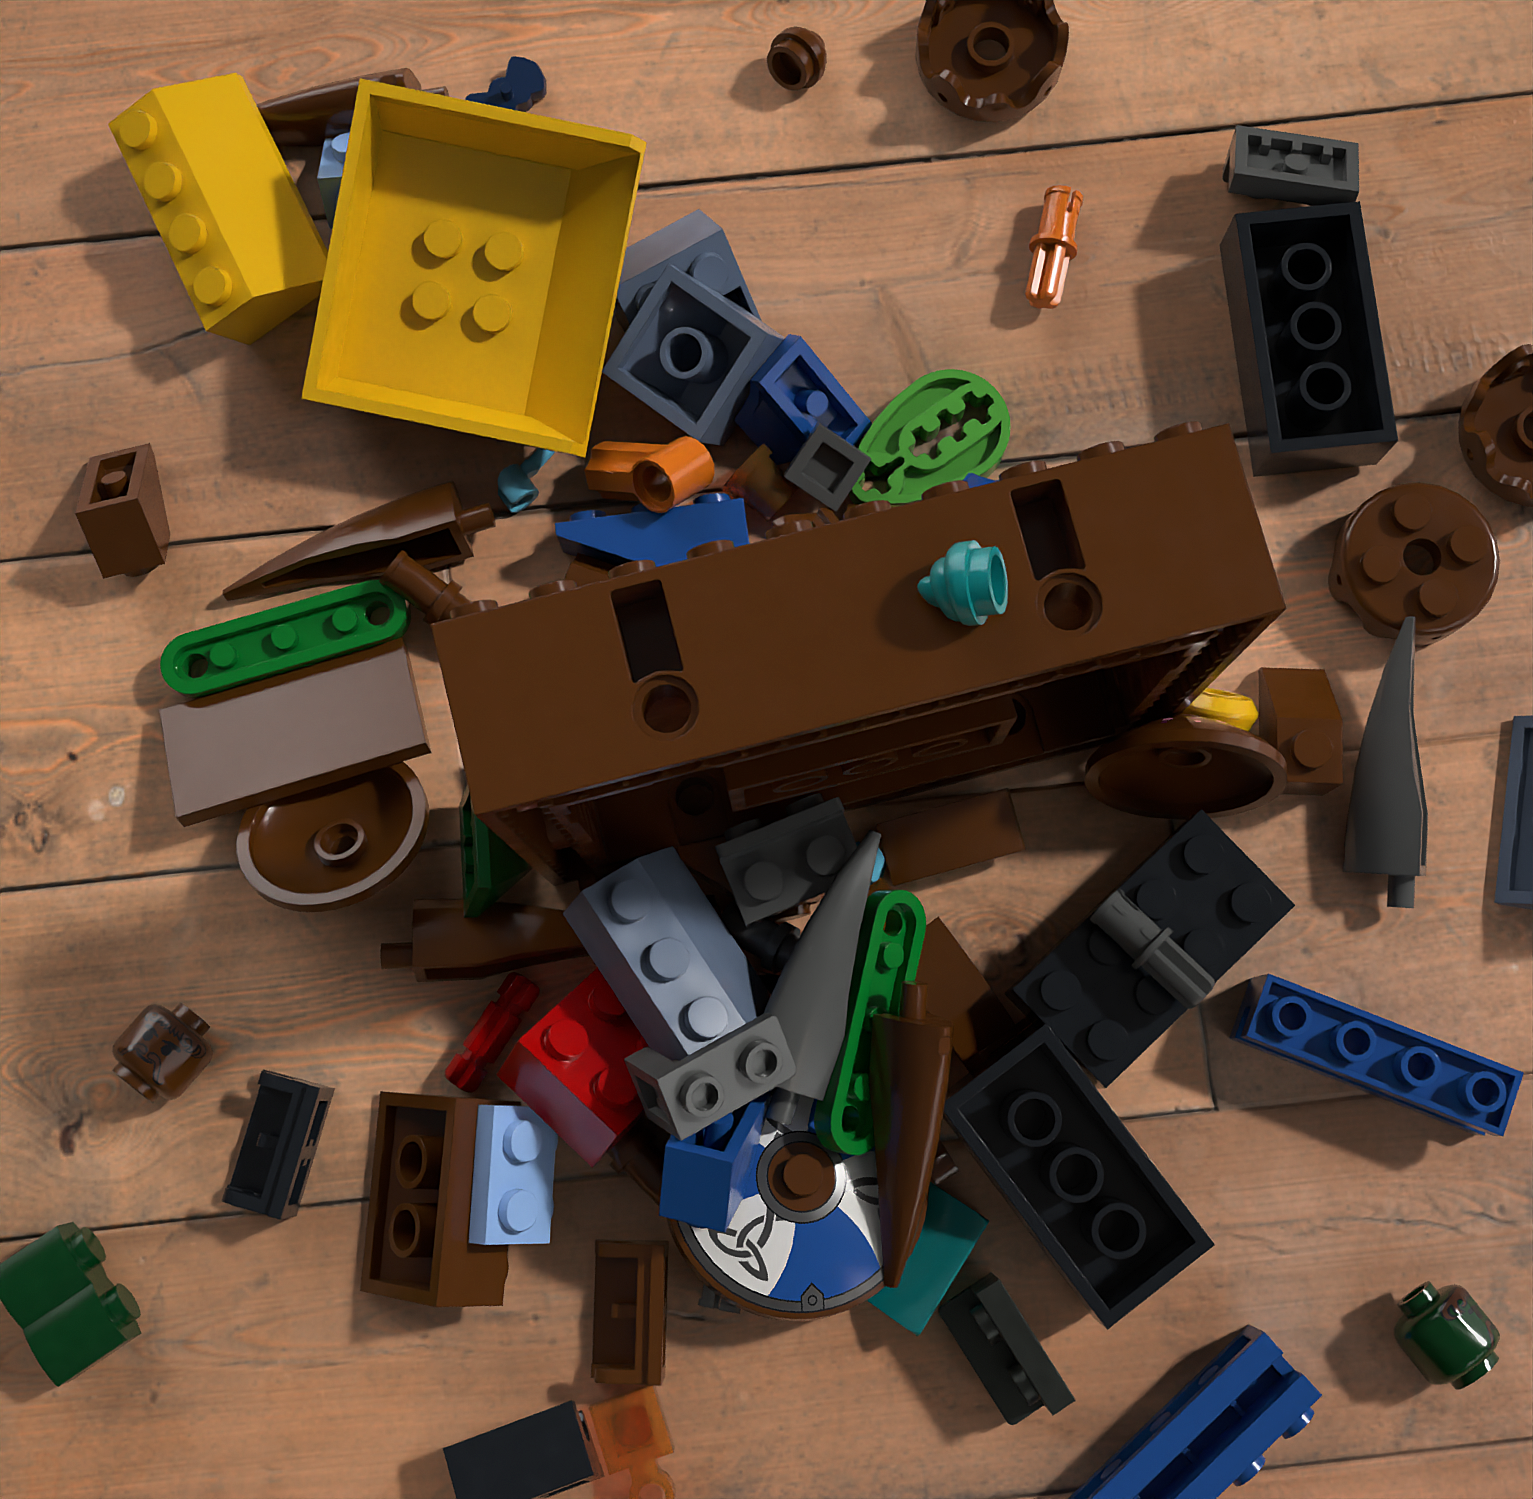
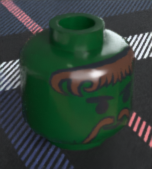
(1446, 1335)

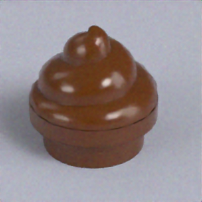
(797, 58)

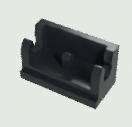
(279, 1145)
(526, 1457)

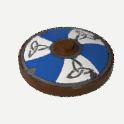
(803, 1232)

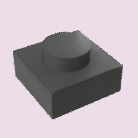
(827, 466)

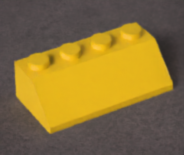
(223, 204)

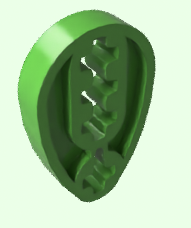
(919, 413)

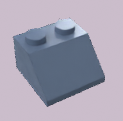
(692, 356)

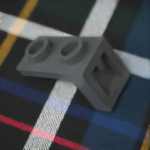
(714, 1079)

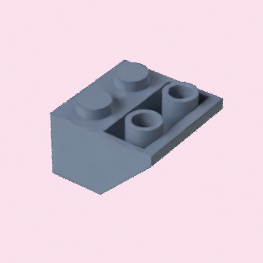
(693, 246)

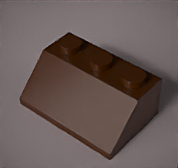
(423, 1206)

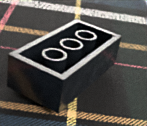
(1307, 339)
(1086, 981)
(1073, 1174)

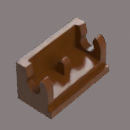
(630, 1312)

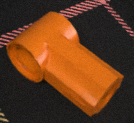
(650, 473)

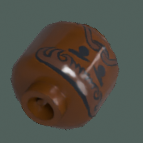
(162, 1051)

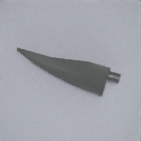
(1387, 797)
(816, 983)

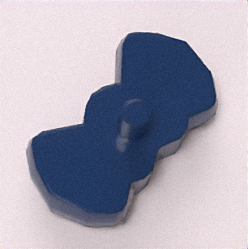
(518, 89)

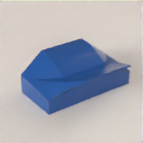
(790, 398)

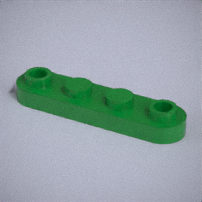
(283, 638)
(879, 967)

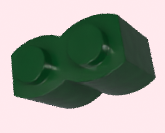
(67, 1302)

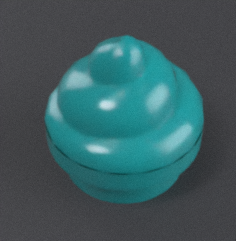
(967, 583)

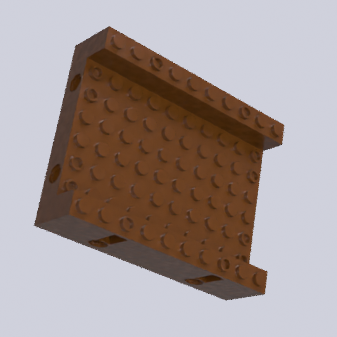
(831, 673)

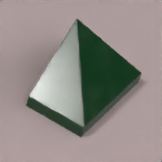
(487, 862)

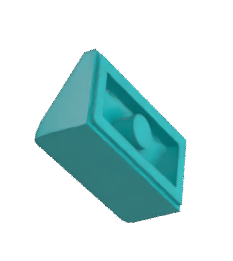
(940, 1252)

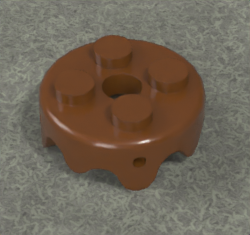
(990, 88)
(1493, 427)
(1379, 586)

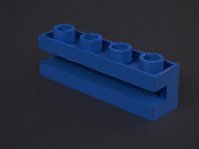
(1376, 1055)
(1211, 1427)

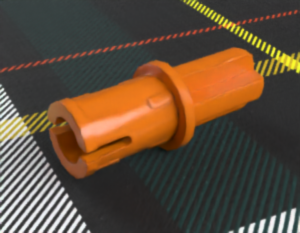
(1053, 247)

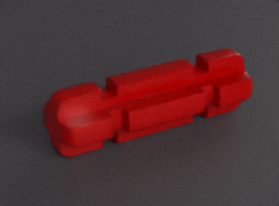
(491, 1032)

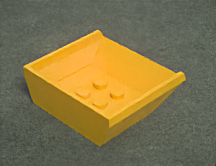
(473, 267)

